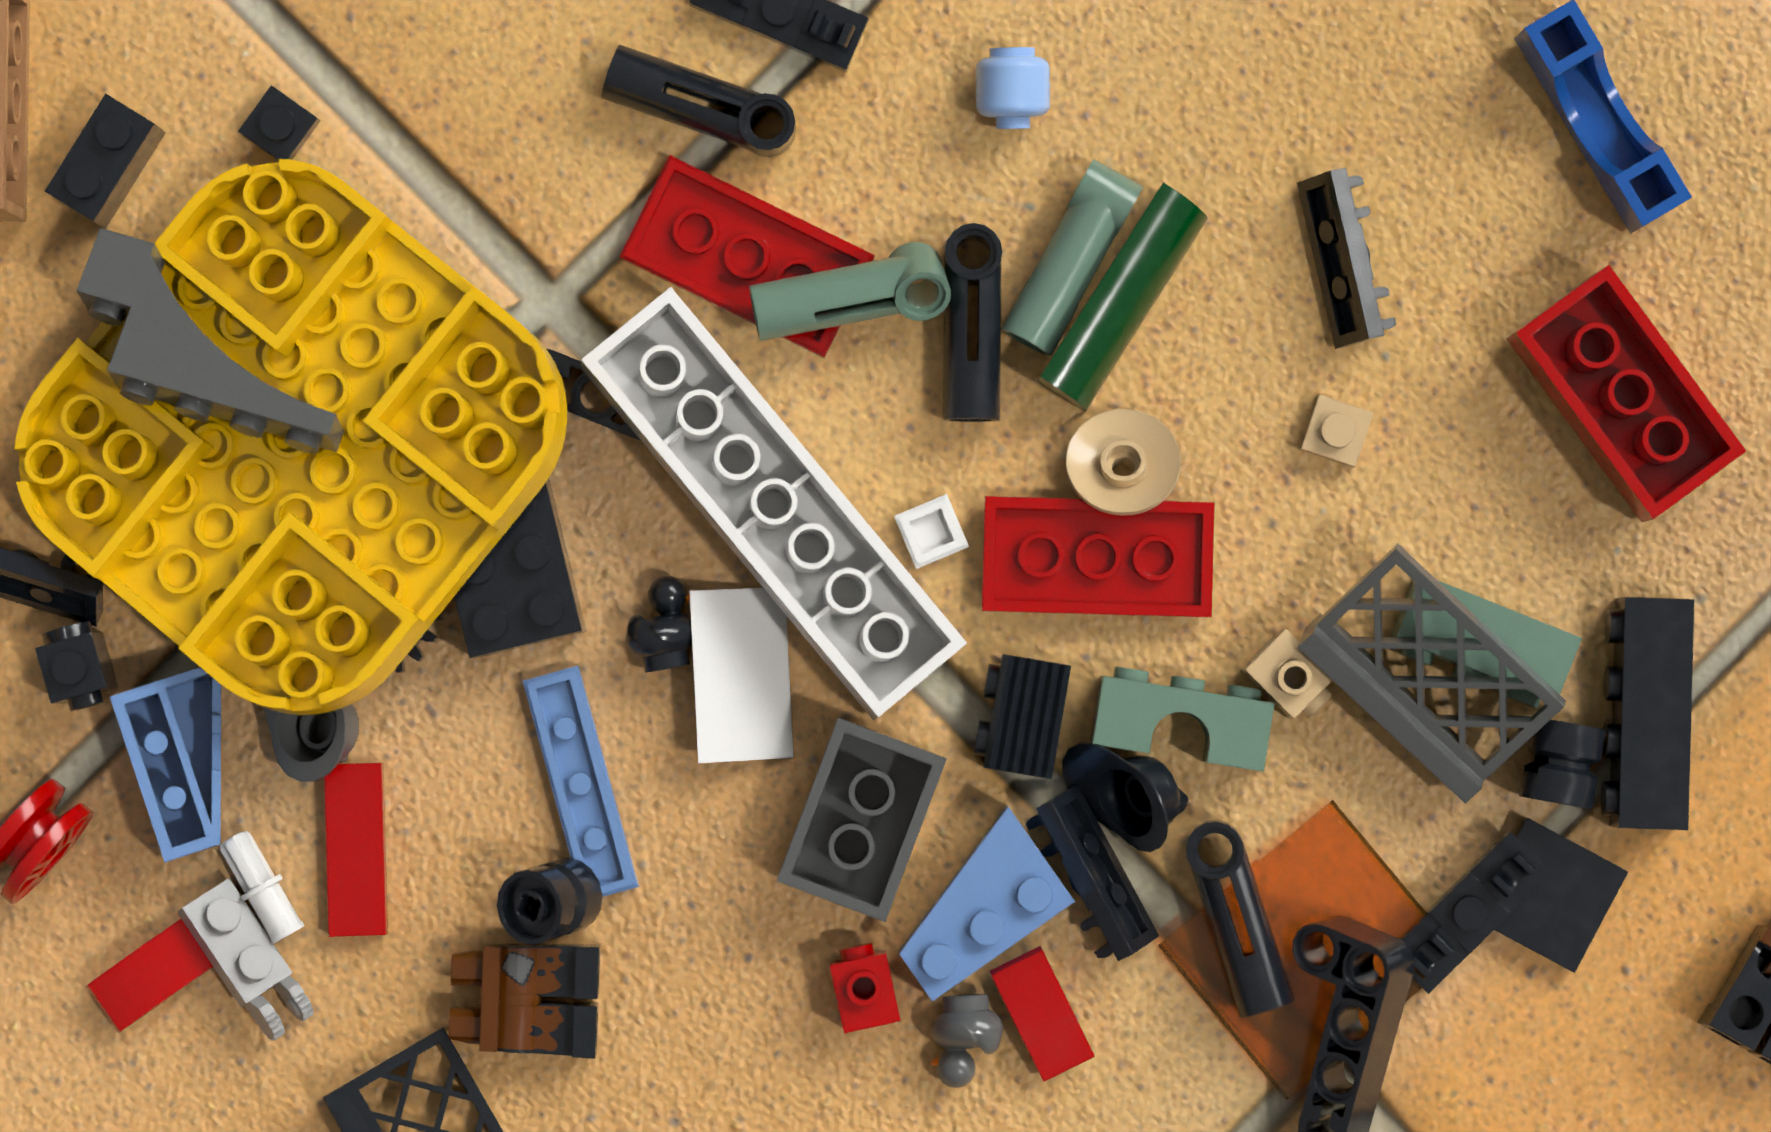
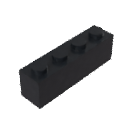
(1649, 713)

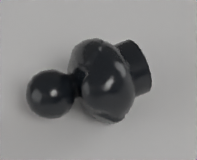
(664, 638)

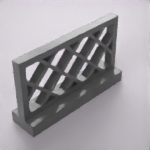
(1388, 696)

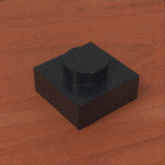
(279, 125)

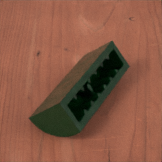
(1123, 297)

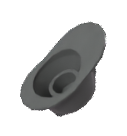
(312, 744)

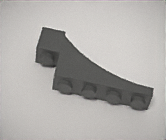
(173, 362)

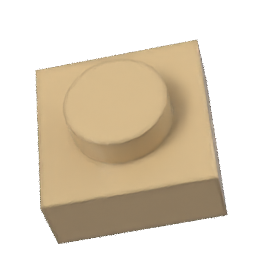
(1336, 431)

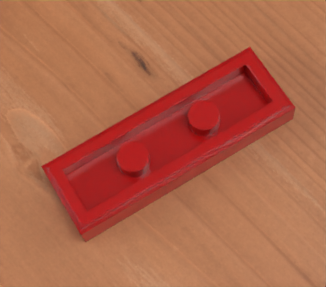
(356, 850)

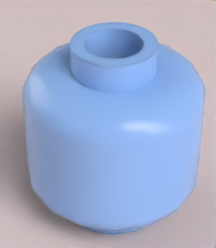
(1012, 86)

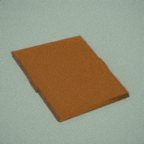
(1306, 878)

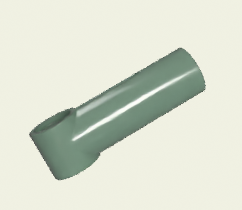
(1071, 258)
(853, 294)

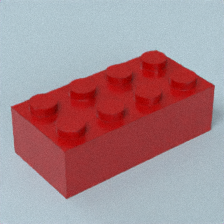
(1626, 394)

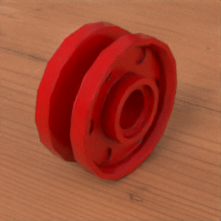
(37, 839)

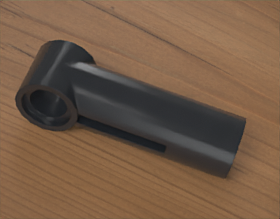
(643, 82)
(972, 387)
(1256, 977)

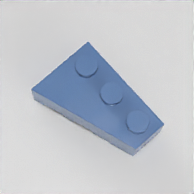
(176, 757)
(985, 908)

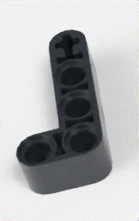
(1331, 1100)

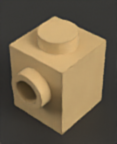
(1288, 676)

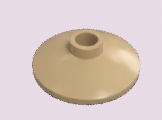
(1129, 440)

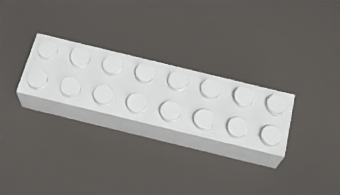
(772, 503)

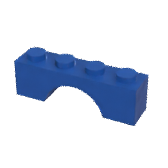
(1620, 153)

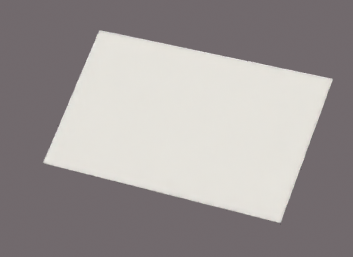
(740, 676)

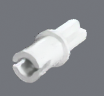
(260, 886)

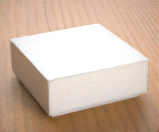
(931, 531)

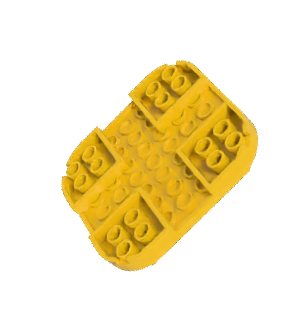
(275, 562)

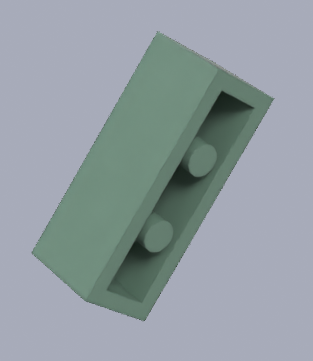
(1539, 645)

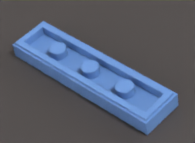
(580, 777)

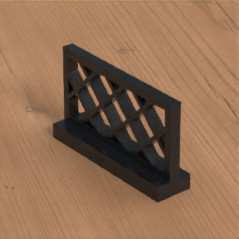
(355, 1116)

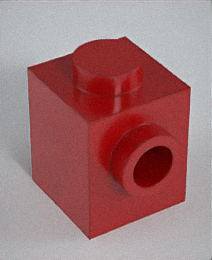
(864, 988)

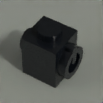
(76, 666)

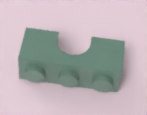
(1233, 723)

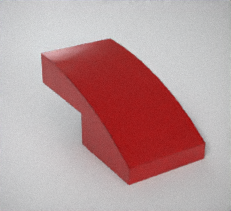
(149, 976)
(1042, 1013)

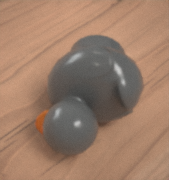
(963, 1026)

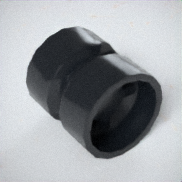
(1563, 764)
(549, 901)

